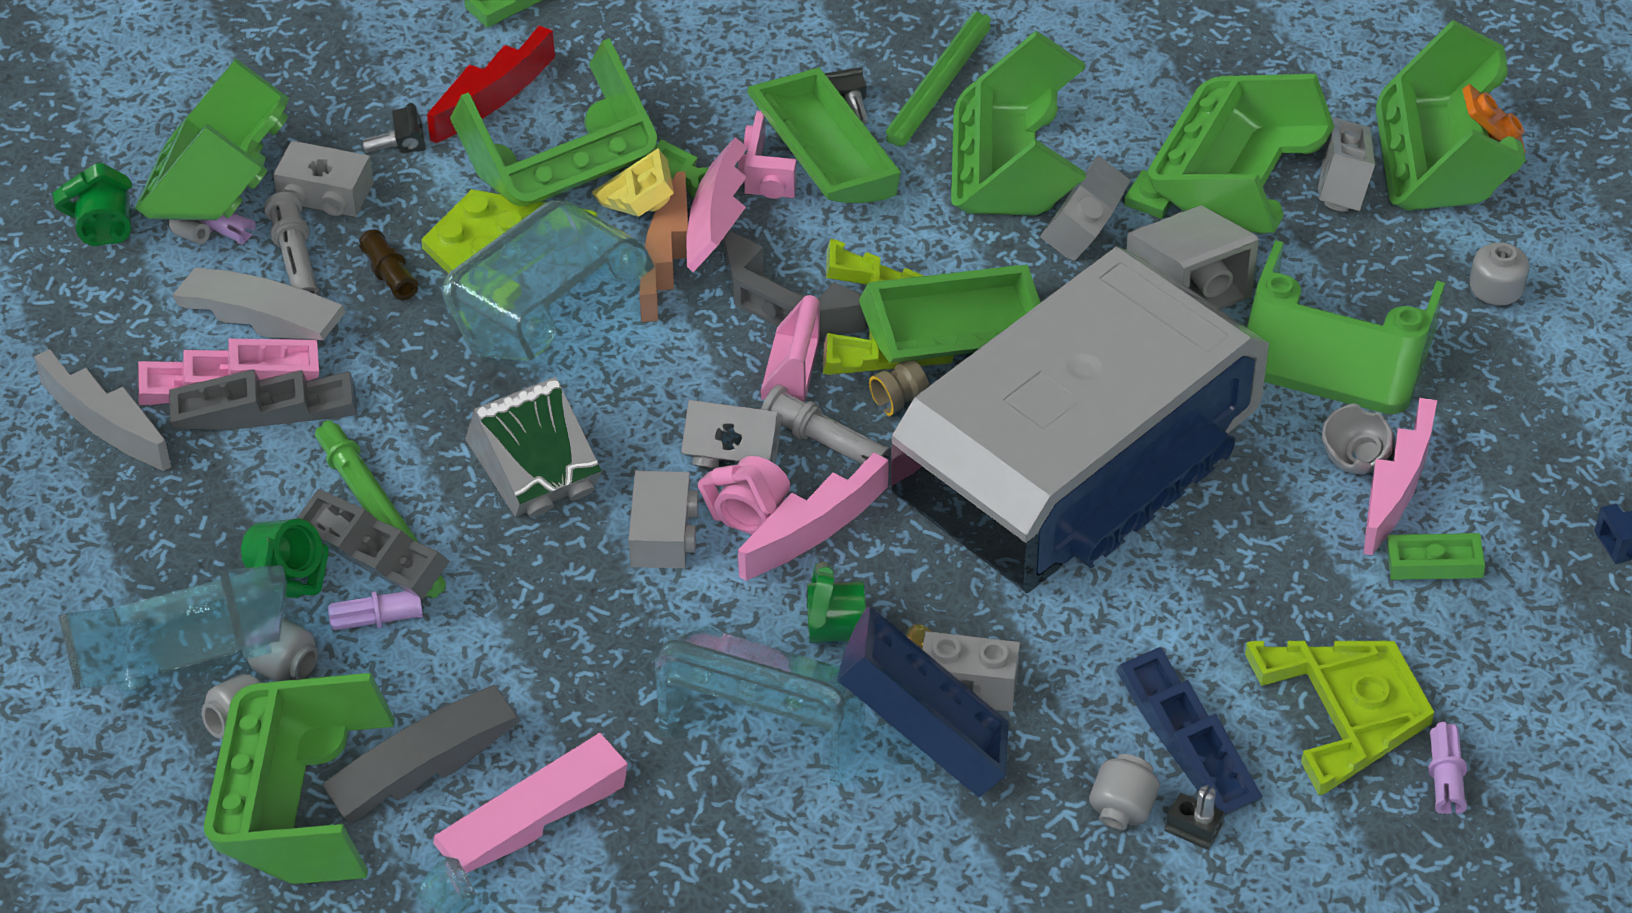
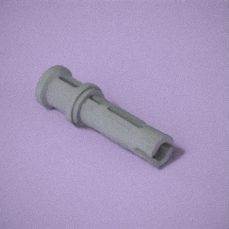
(290, 235)
(808, 421)

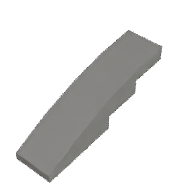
(267, 305)
(108, 416)

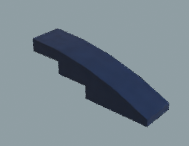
(1187, 731)

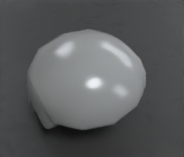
(1357, 431)

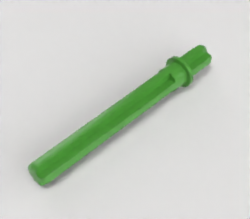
(346, 458)

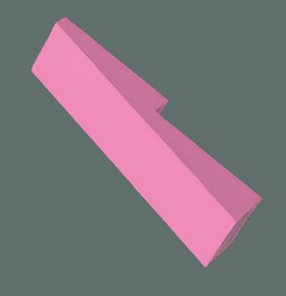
(522, 811)

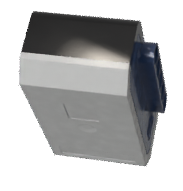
(1079, 420)

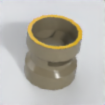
(898, 386)

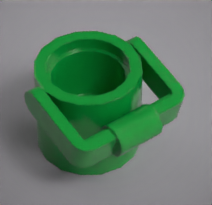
(99, 204)
(290, 544)
(832, 606)

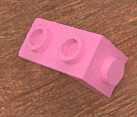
(765, 175)

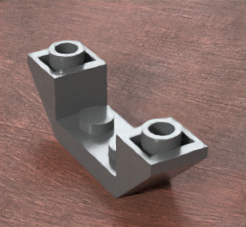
(760, 296)

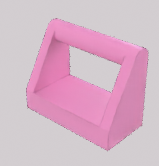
(794, 350)

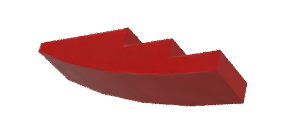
(495, 84)

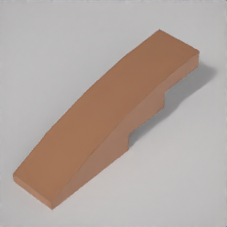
(664, 243)

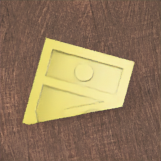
(638, 188)

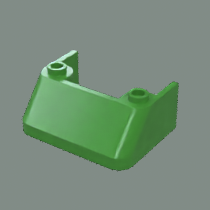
(615, 139)
(995, 150)
(1338, 353)
(262, 767)

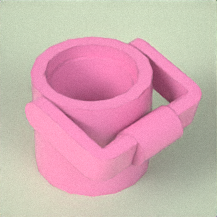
(749, 494)

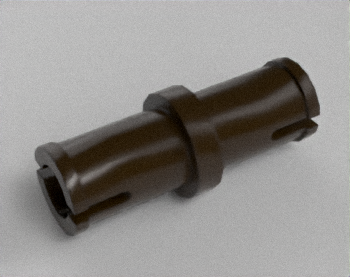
(388, 264)

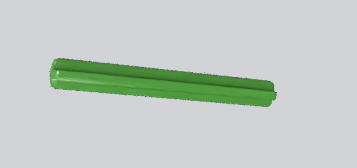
(938, 79)

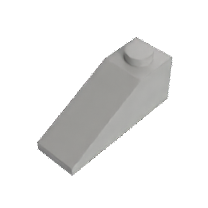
(1346, 166)
(1086, 209)

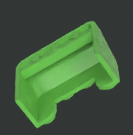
(1426, 136)
(1233, 141)
(215, 150)

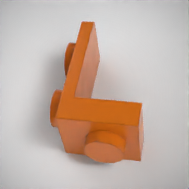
(1486, 112)

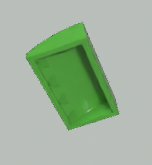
(827, 137)
(946, 311)

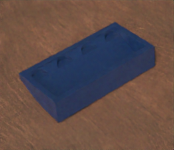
(925, 703)

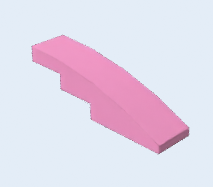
(714, 205)
(266, 356)
(1397, 479)
(806, 523)

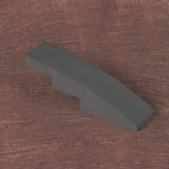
(247, 402)
(374, 544)
(427, 747)

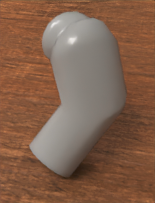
(190, 230)

